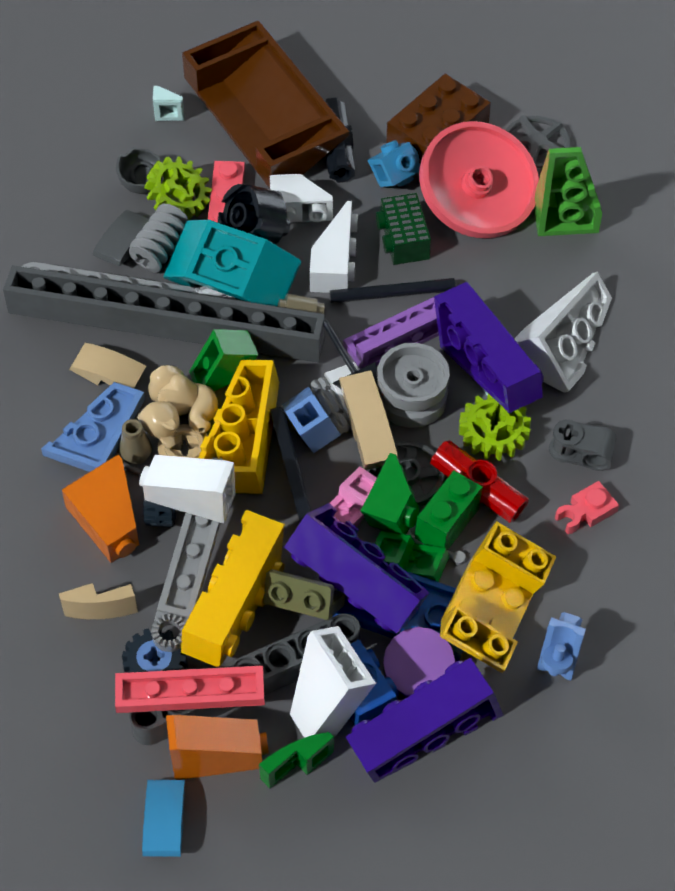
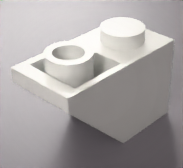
(303, 198)

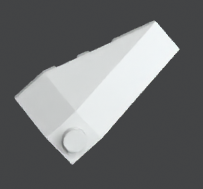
(565, 332)

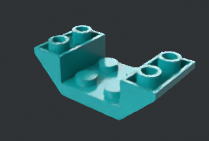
(232, 263)

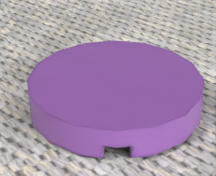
(416, 657)

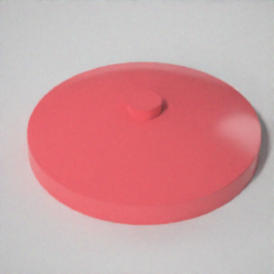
(478, 179)

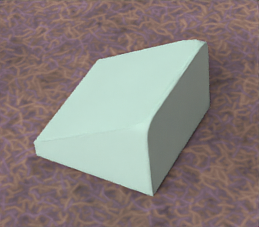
(167, 105)

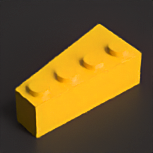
(245, 424)
(234, 591)

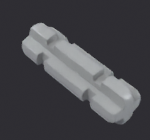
(330, 404)

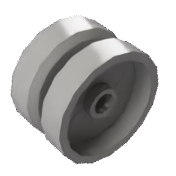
(413, 384)

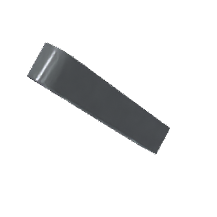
(287, 649)

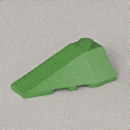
(566, 195)

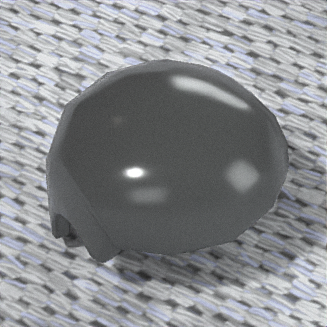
(134, 167)

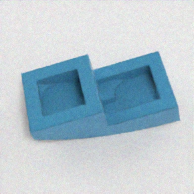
(163, 818)

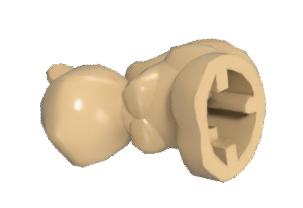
(175, 397)

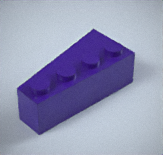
(486, 348)
(356, 568)
(424, 720)

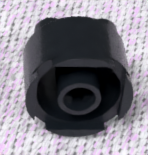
(255, 212)

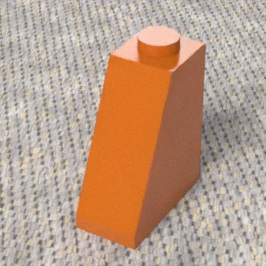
(104, 508)
(214, 745)

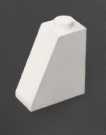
(190, 485)
(329, 683)

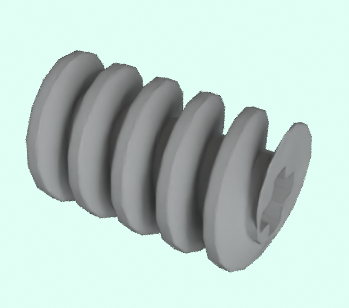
(158, 237)

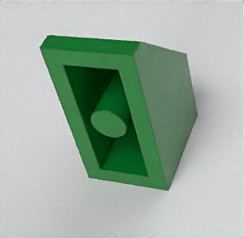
(221, 357)
(391, 500)

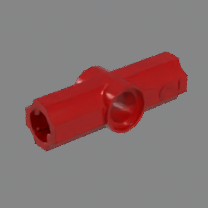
(495, 492)

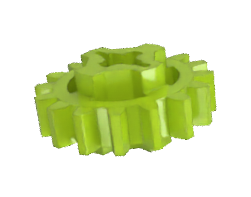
(178, 186)
(508, 434)

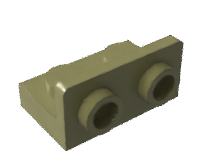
(302, 595)

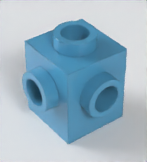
(395, 164)

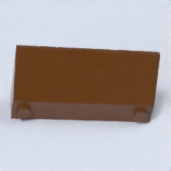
(263, 101)

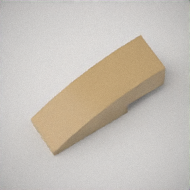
(367, 419)

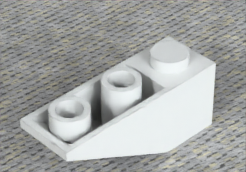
(332, 251)

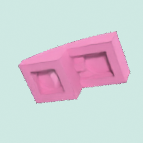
(353, 495)

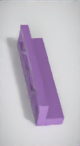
(410, 326)

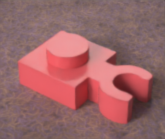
(589, 504)

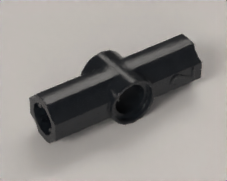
(340, 159)

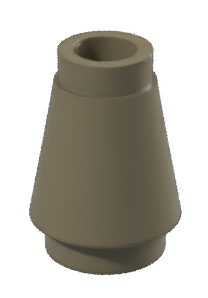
(134, 442)

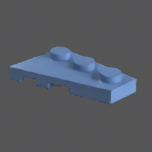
(98, 431)

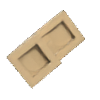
(106, 365)
(86, 604)

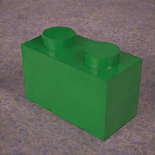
(448, 511)

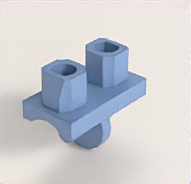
(562, 646)

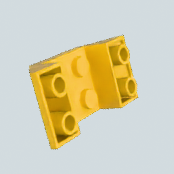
(495, 596)

